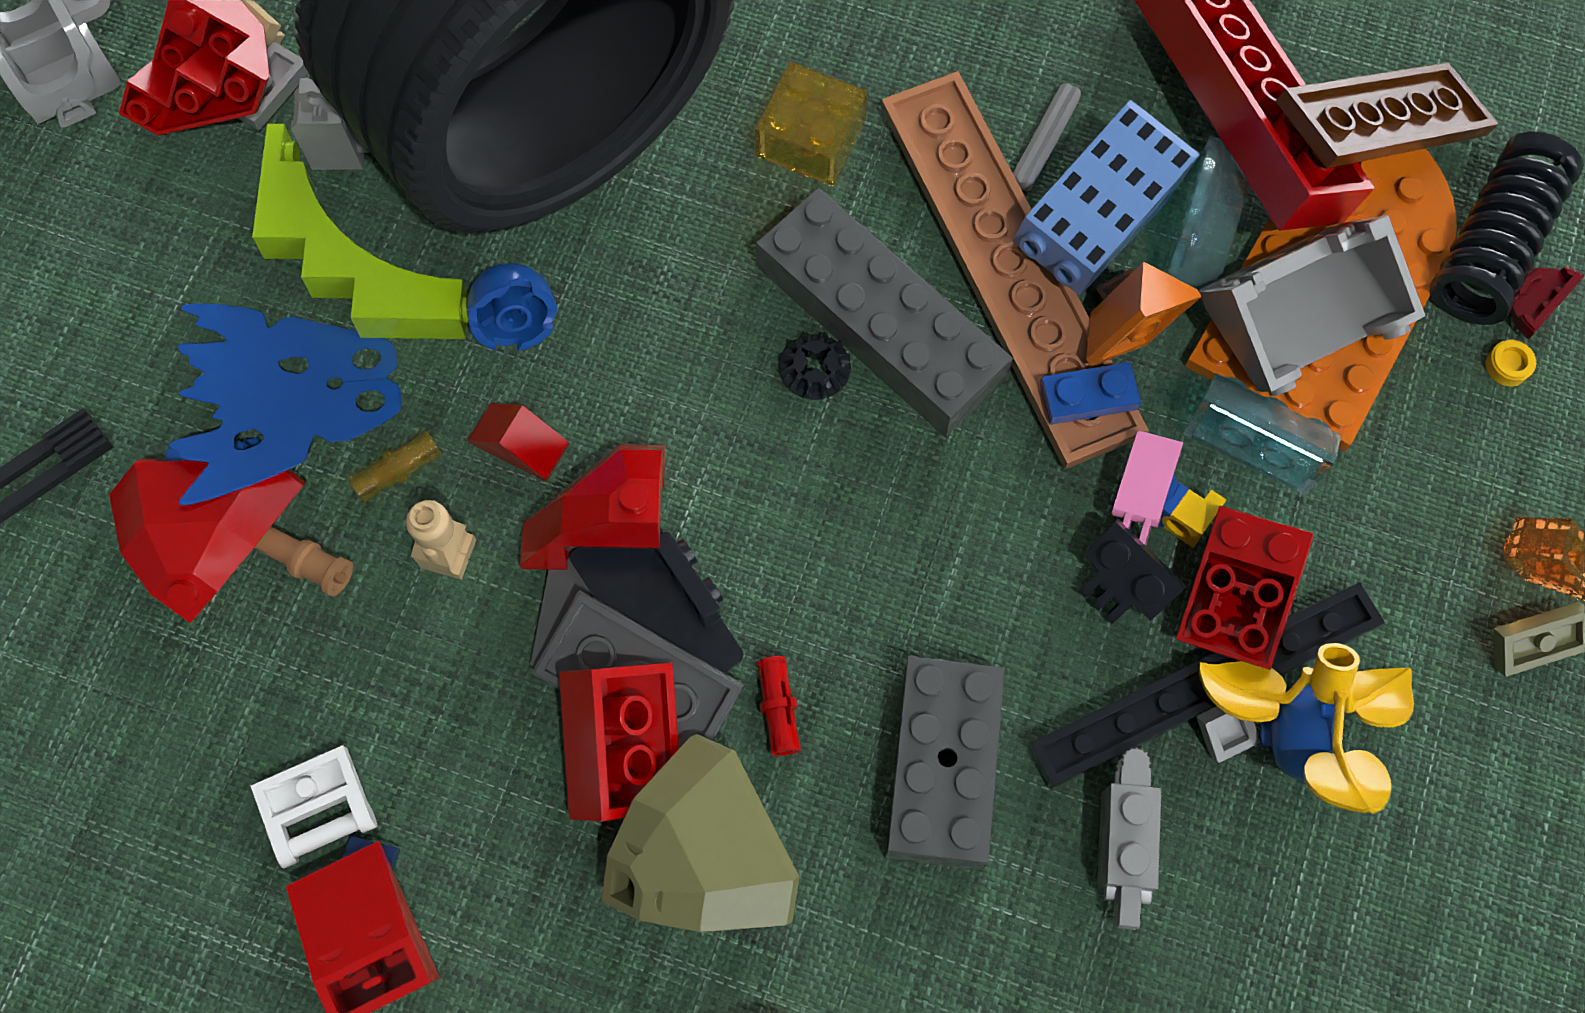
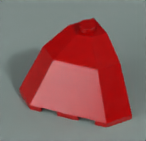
(605, 507)
(194, 548)

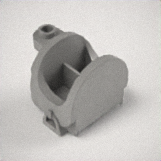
(54, 59)

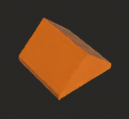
(1136, 313)

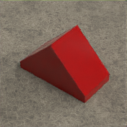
(519, 439)

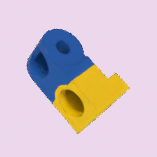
(1189, 514)

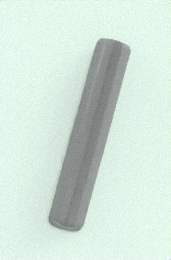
(1046, 136)

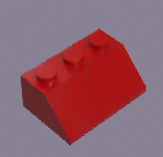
(615, 735)

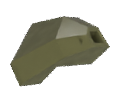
(700, 849)

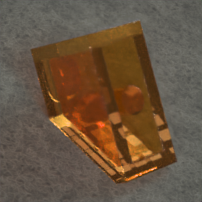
(1549, 553)

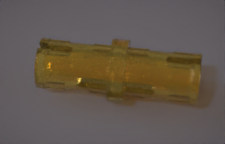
(394, 466)

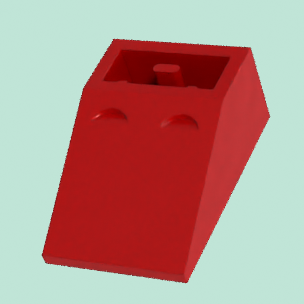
(1245, 587)
(359, 934)

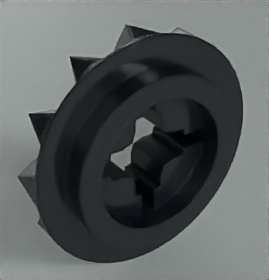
(815, 384)

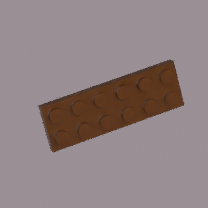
(1385, 114)

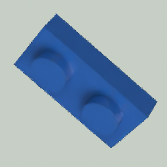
(1090, 393)

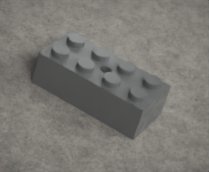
(938, 810)

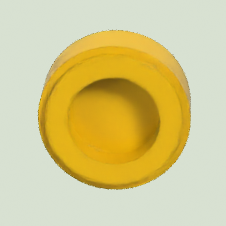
(1510, 363)

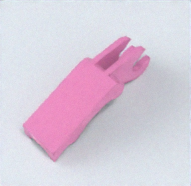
(1147, 481)

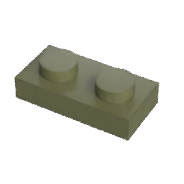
(1539, 639)

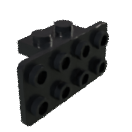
(663, 595)

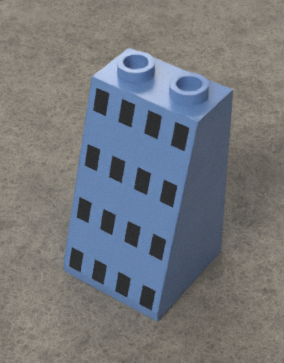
(1105, 198)

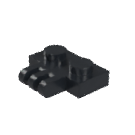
(1129, 575)

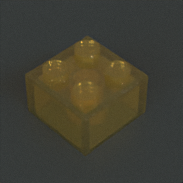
(811, 123)

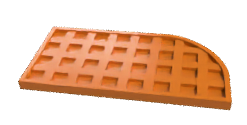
(1346, 382)

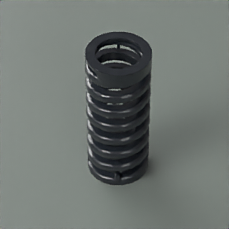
(1530, 189)

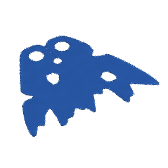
(281, 405)

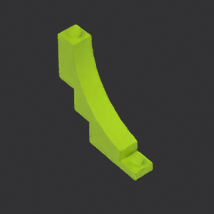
(385, 297)

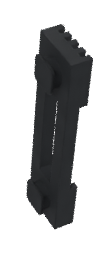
(78, 444)

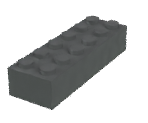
(882, 312)

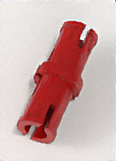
(778, 706)

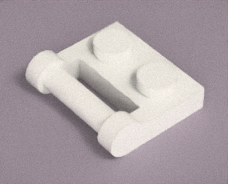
(305, 792)

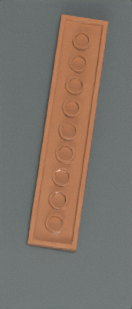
(980, 214)

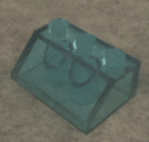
(1263, 434)

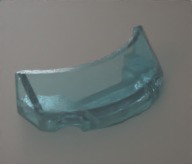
(1209, 219)

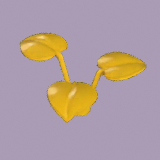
(1376, 696)

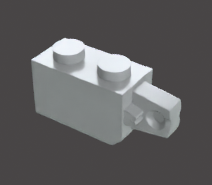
(323, 133)

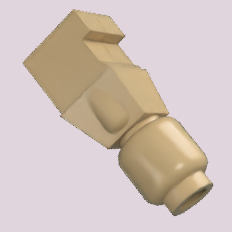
(439, 541)

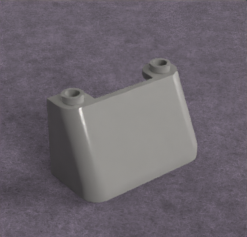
(1314, 300)

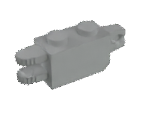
(1129, 838)

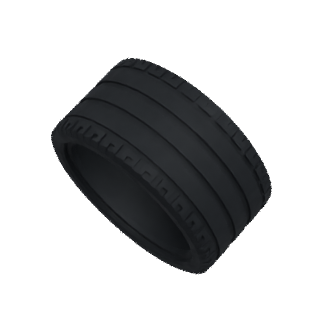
(512, 126)

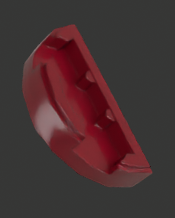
(1541, 296)

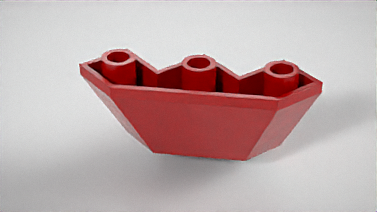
(203, 70)

